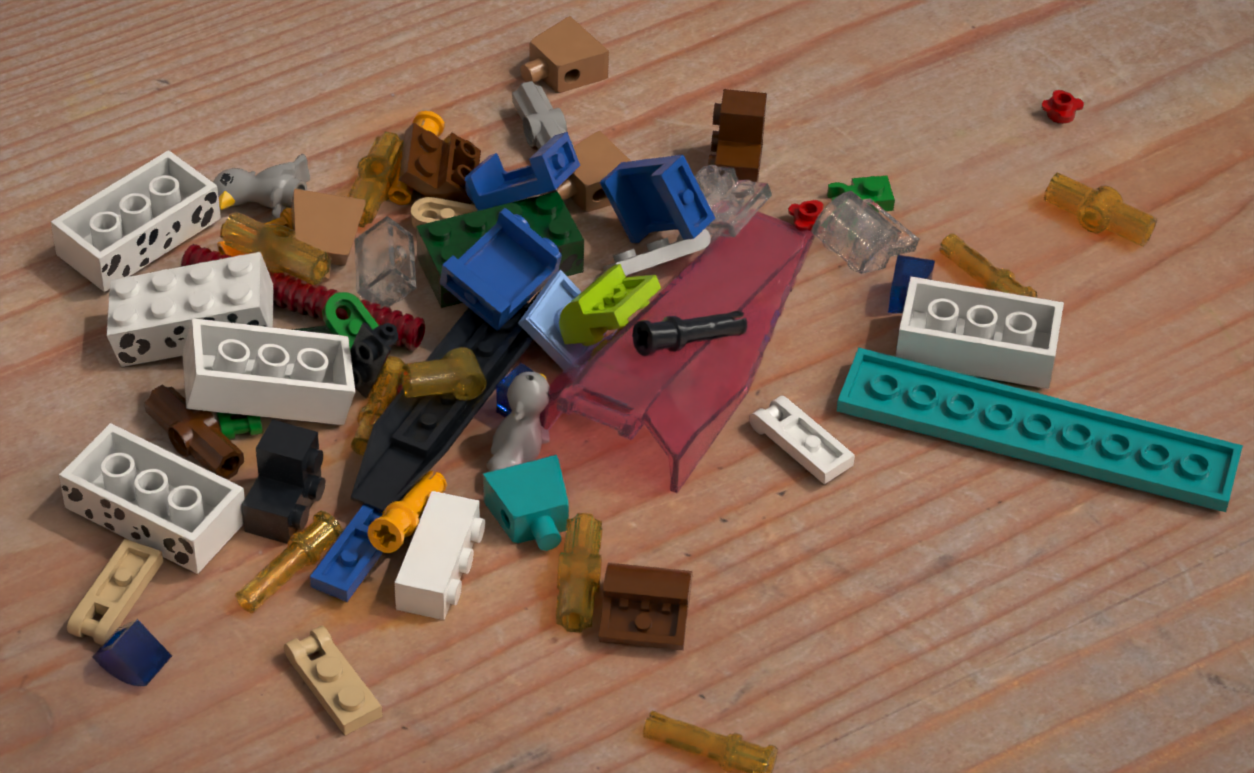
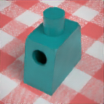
(529, 501)

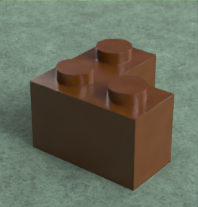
(740, 133)

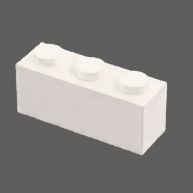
(439, 555)

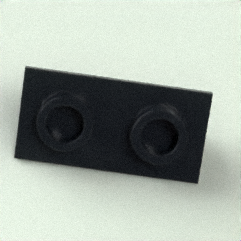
(370, 354)

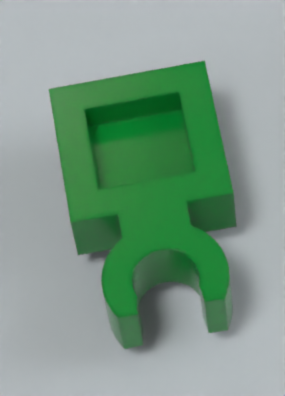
(872, 187)

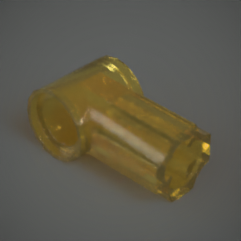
(454, 373)

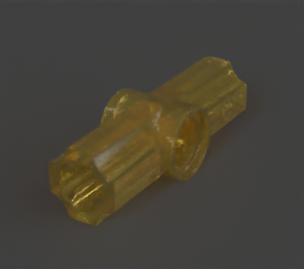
(376, 174)
(1100, 209)
(278, 247)
(579, 573)

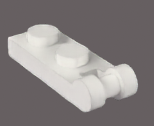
(802, 439)

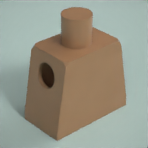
(566, 57)
(596, 159)
(326, 223)

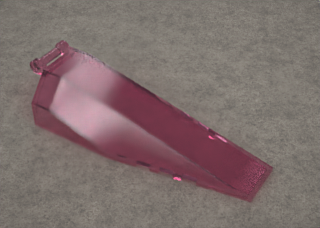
(692, 391)

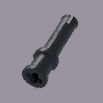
(675, 333)

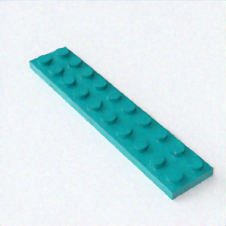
(1041, 429)

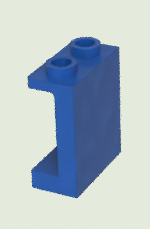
(550, 166)
(657, 197)
(502, 269)

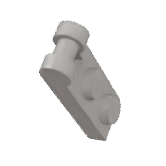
(659, 252)

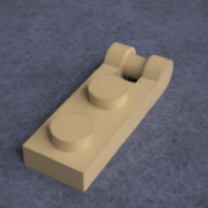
(115, 591)
(333, 681)

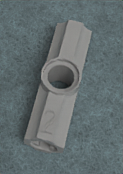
(538, 116)

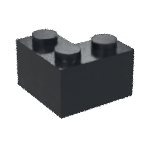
(285, 483)

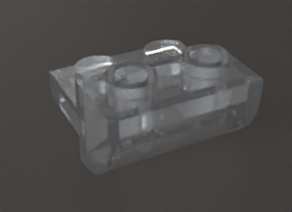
(730, 199)
(862, 233)

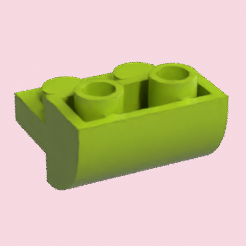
(605, 305)

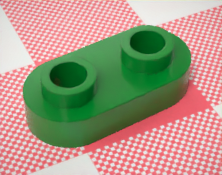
(356, 314)

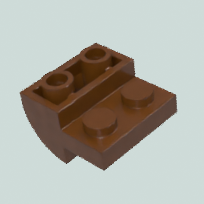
(437, 165)
(645, 606)

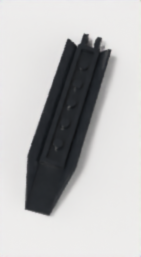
(423, 428)

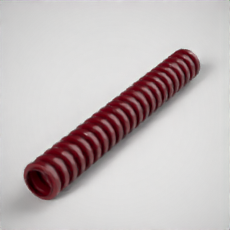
(311, 300)

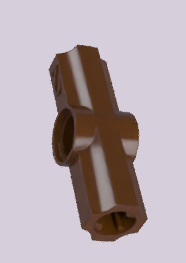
(194, 432)

